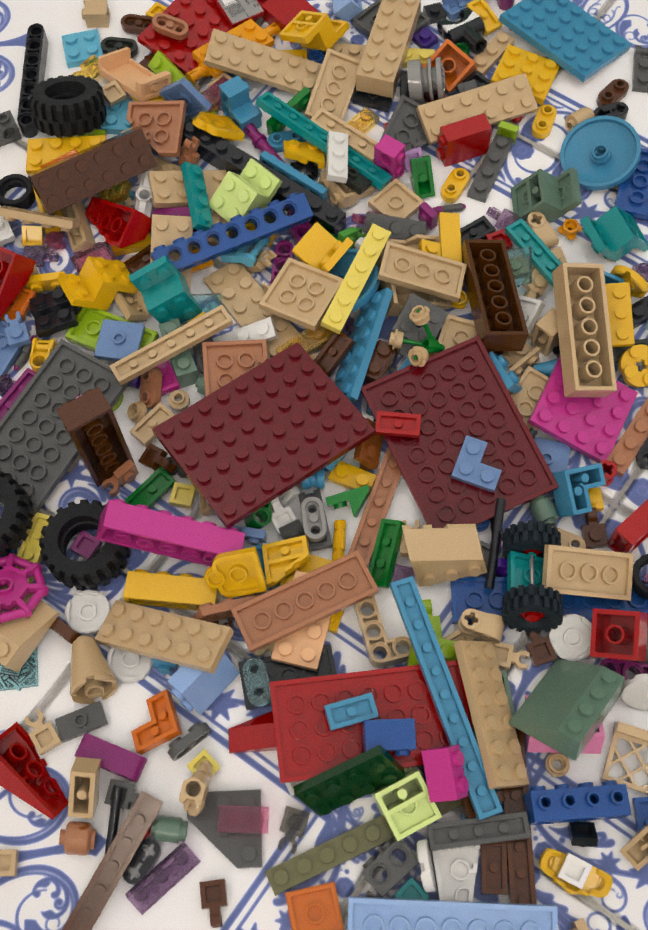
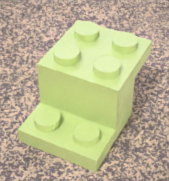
(245, 191)
(406, 804)

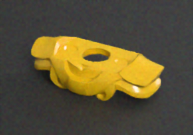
(597, 882)

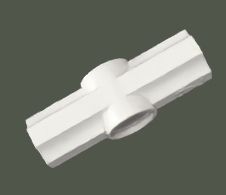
(143, 194)

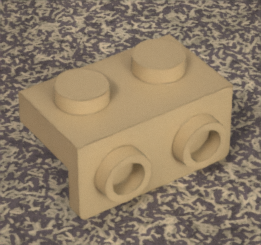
(132, 306)

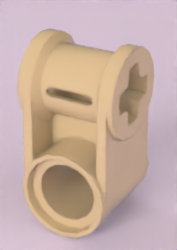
(542, 228)
(485, 625)

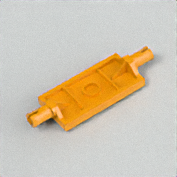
(247, 30)

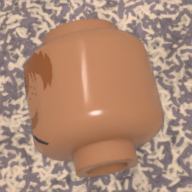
(78, 838)

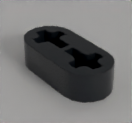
(611, 110)
(147, 865)

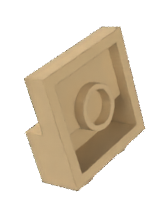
(341, 194)

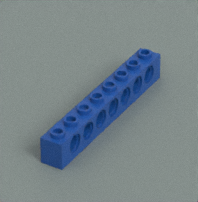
(301, 214)

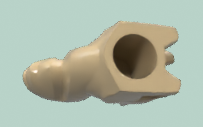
(196, 789)

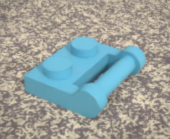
(241, 254)

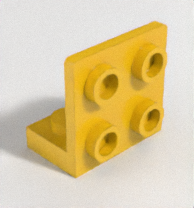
(320, 248)

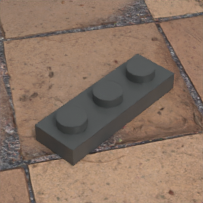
(399, 227)

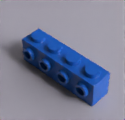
(577, 803)

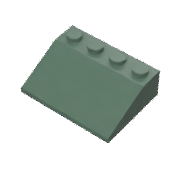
(569, 705)

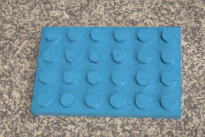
(566, 35)

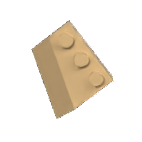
(444, 553)

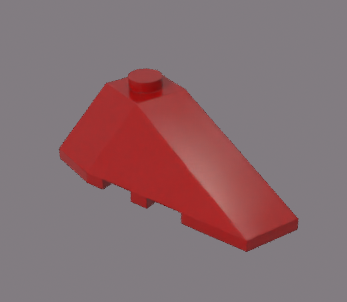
(118, 223)
(253, 735)
(26, 775)

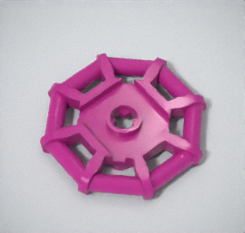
(19, 587)

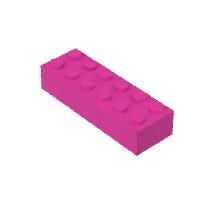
(165, 533)

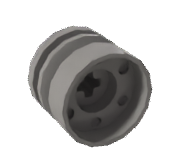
(425, 79)

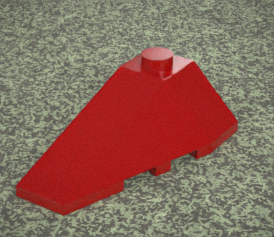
(14, 275)

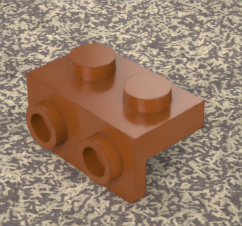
(369, 451)

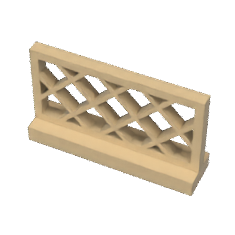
(632, 735)

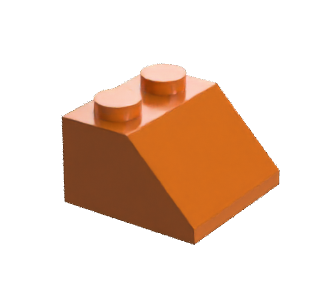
(455, 62)

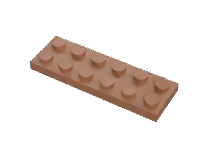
(304, 601)

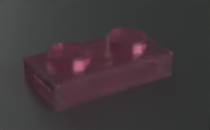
(243, 819)

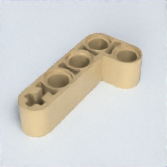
(380, 642)

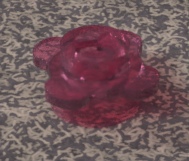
(54, 237)

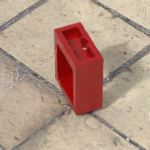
(631, 531)

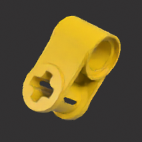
(40, 351)

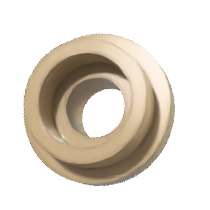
(178, 405)
(137, 411)
(564, 761)

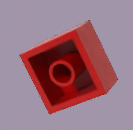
(619, 634)

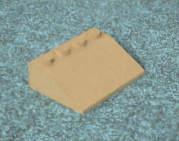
(23, 635)

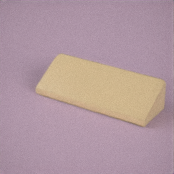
(81, 237)

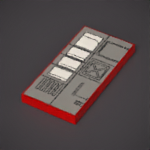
(239, 11)

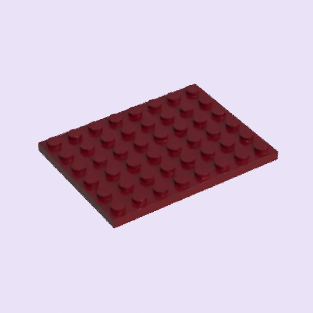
(460, 397)
(263, 434)

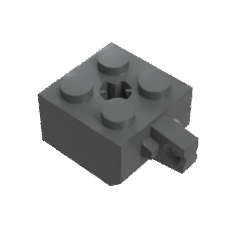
(410, 330)

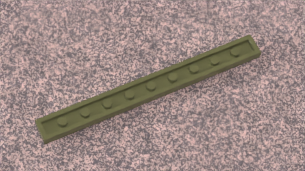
(337, 851)

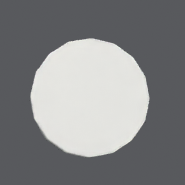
(87, 612)
(572, 638)
(129, 666)
(636, 692)
(426, 864)

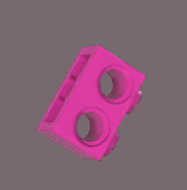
(390, 156)

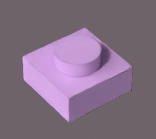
(411, 153)

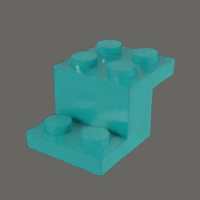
(614, 234)
(165, 291)

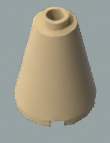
(90, 672)

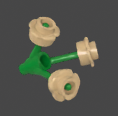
(420, 352)

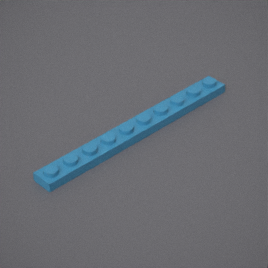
(444, 694)

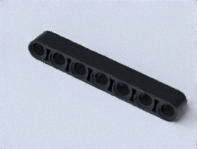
(32, 74)

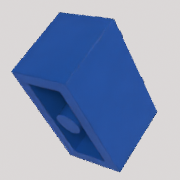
(391, 734)

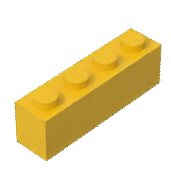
(168, 590)

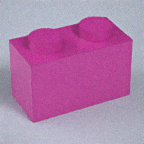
(445, 773)

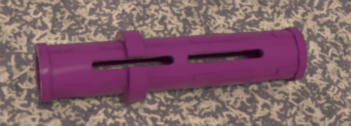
(259, 140)

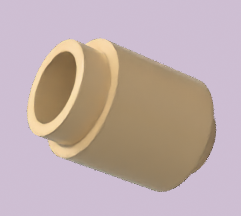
(577, 117)

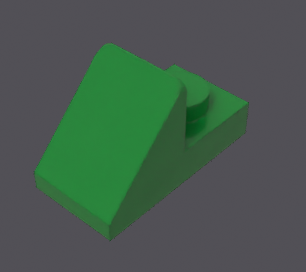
(422, 176)
(356, 497)

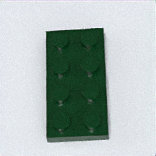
(349, 781)

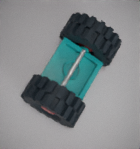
(526, 601)

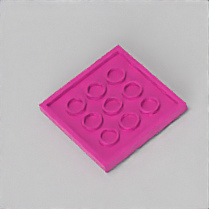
(582, 423)

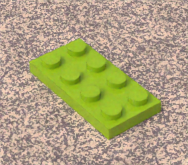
(89, 328)

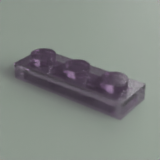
(162, 878)

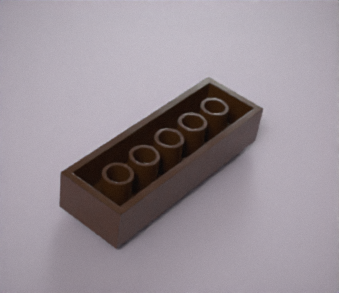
(92, 170)
(493, 295)
(95, 434)

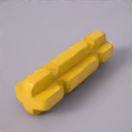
(339, 539)

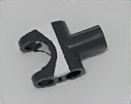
(465, 30)

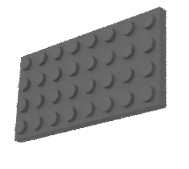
(32, 436)

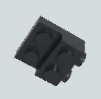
(52, 312)

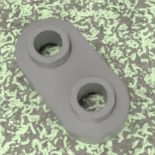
(313, 520)

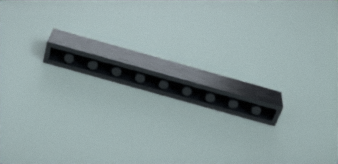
(231, 158)

